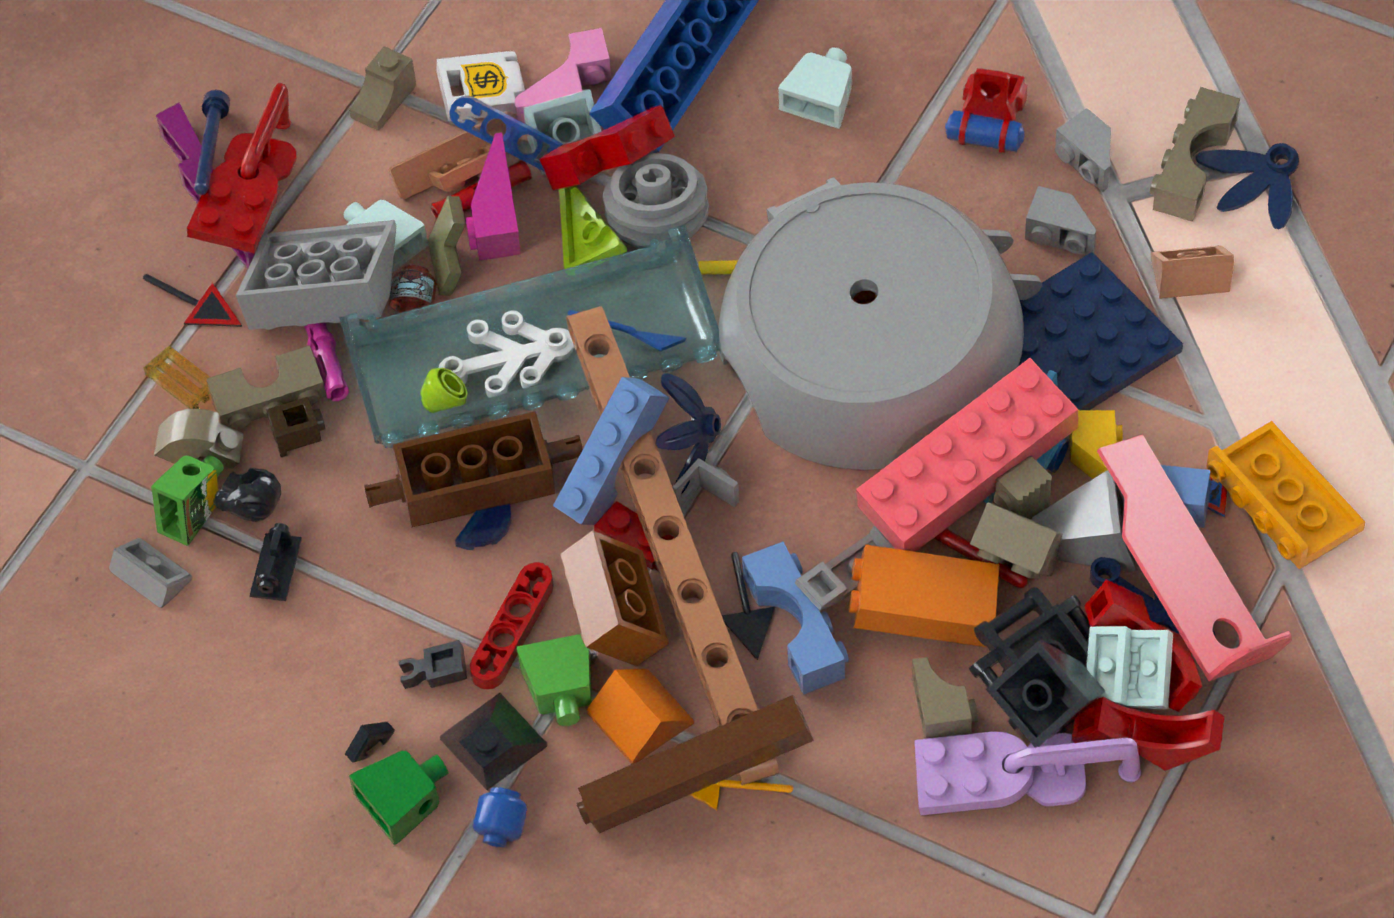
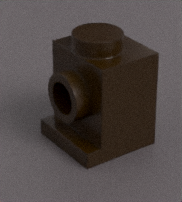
(295, 425)

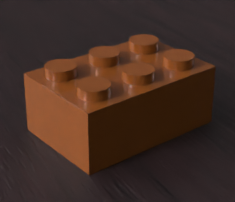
(614, 598)

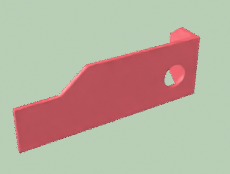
(1182, 563)

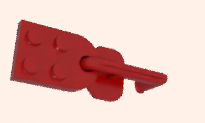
(246, 183)

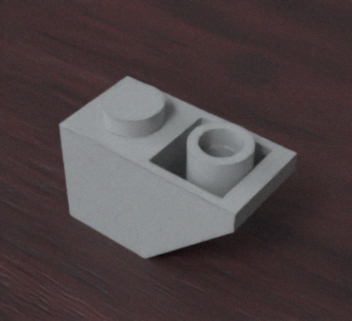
(1086, 146)
(1059, 222)

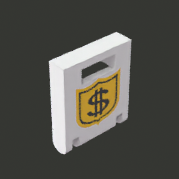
(487, 77)

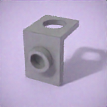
(711, 479)

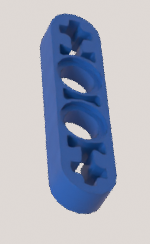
(514, 129)

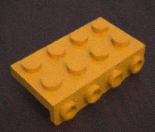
(1284, 494)

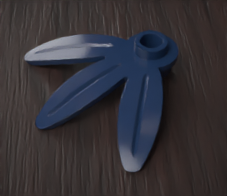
(1264, 174)
(698, 432)

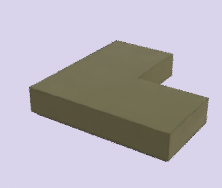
(443, 244)

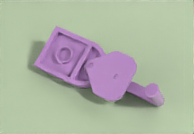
(970, 773)

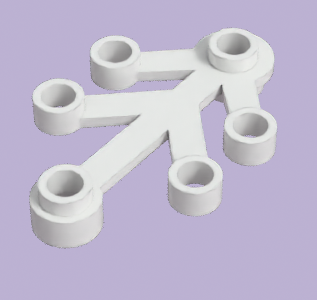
(511, 353)

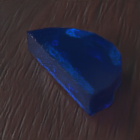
(485, 527)

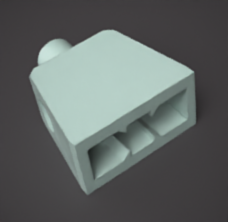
(818, 88)
(410, 232)

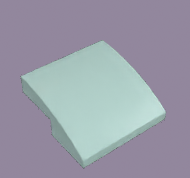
(1131, 665)

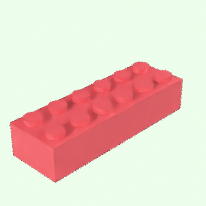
(964, 455)

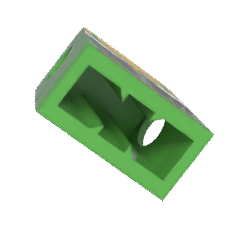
(186, 497)

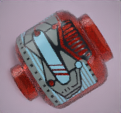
(412, 288)

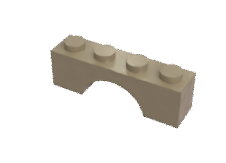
(1207, 124)

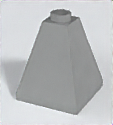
(1090, 523)

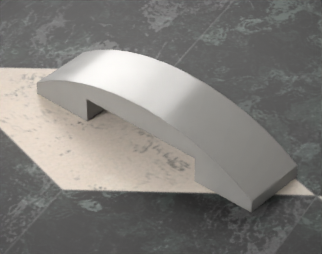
(832, 581)

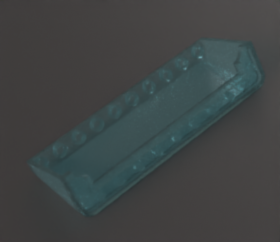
(645, 289)

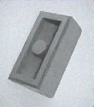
(148, 571)

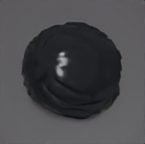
(249, 494)

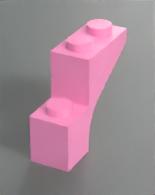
(585, 65)

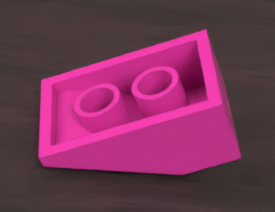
(493, 219)

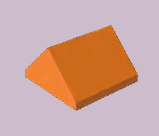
(637, 713)

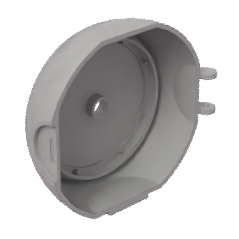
(878, 376)

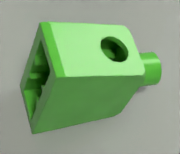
(558, 676)

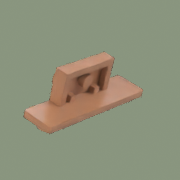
(446, 163)

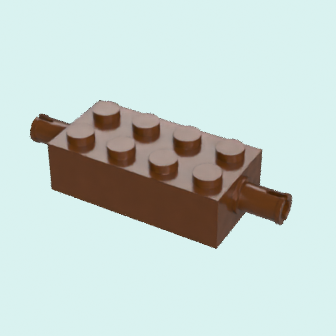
(473, 469)

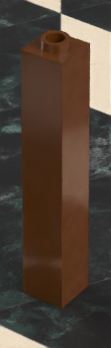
(694, 764)

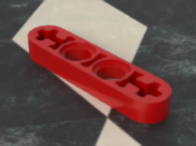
(508, 624)

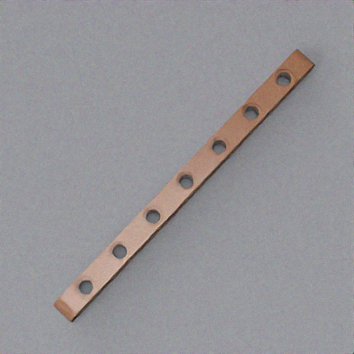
(675, 558)

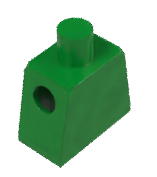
(399, 792)

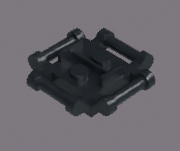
(1050, 626)

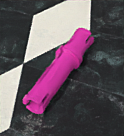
(323, 348)

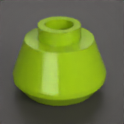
(442, 390)

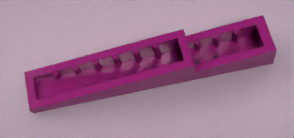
(183, 141)

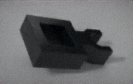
(439, 666)

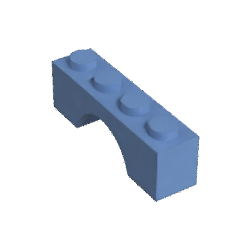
(625, 419)
(814, 653)

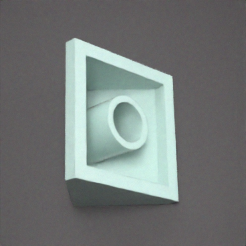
(562, 119)

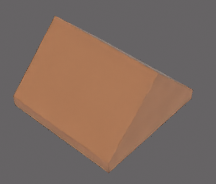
(1192, 271)

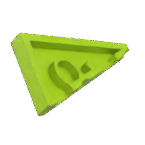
(584, 231)

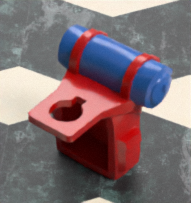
(990, 111)

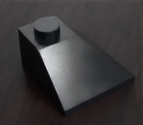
(1044, 691)
(493, 741)

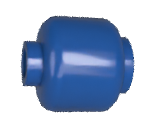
(500, 816)

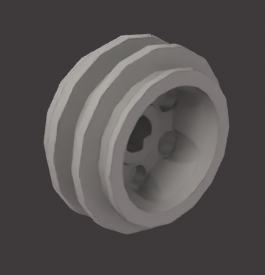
(654, 197)

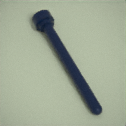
(214, 107)

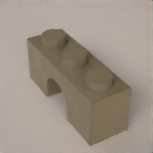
(242, 403)

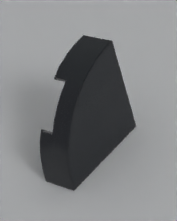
(367, 738)

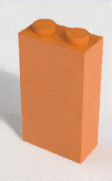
(923, 594)

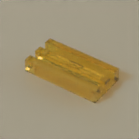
(170, 386)

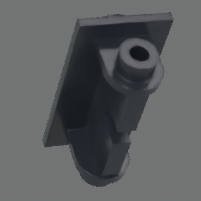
(276, 564)

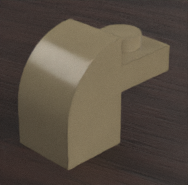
(196, 435)

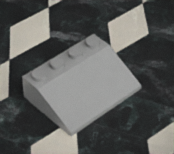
(318, 275)

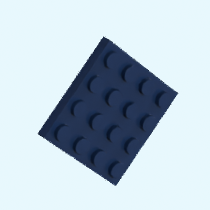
(1093, 333)

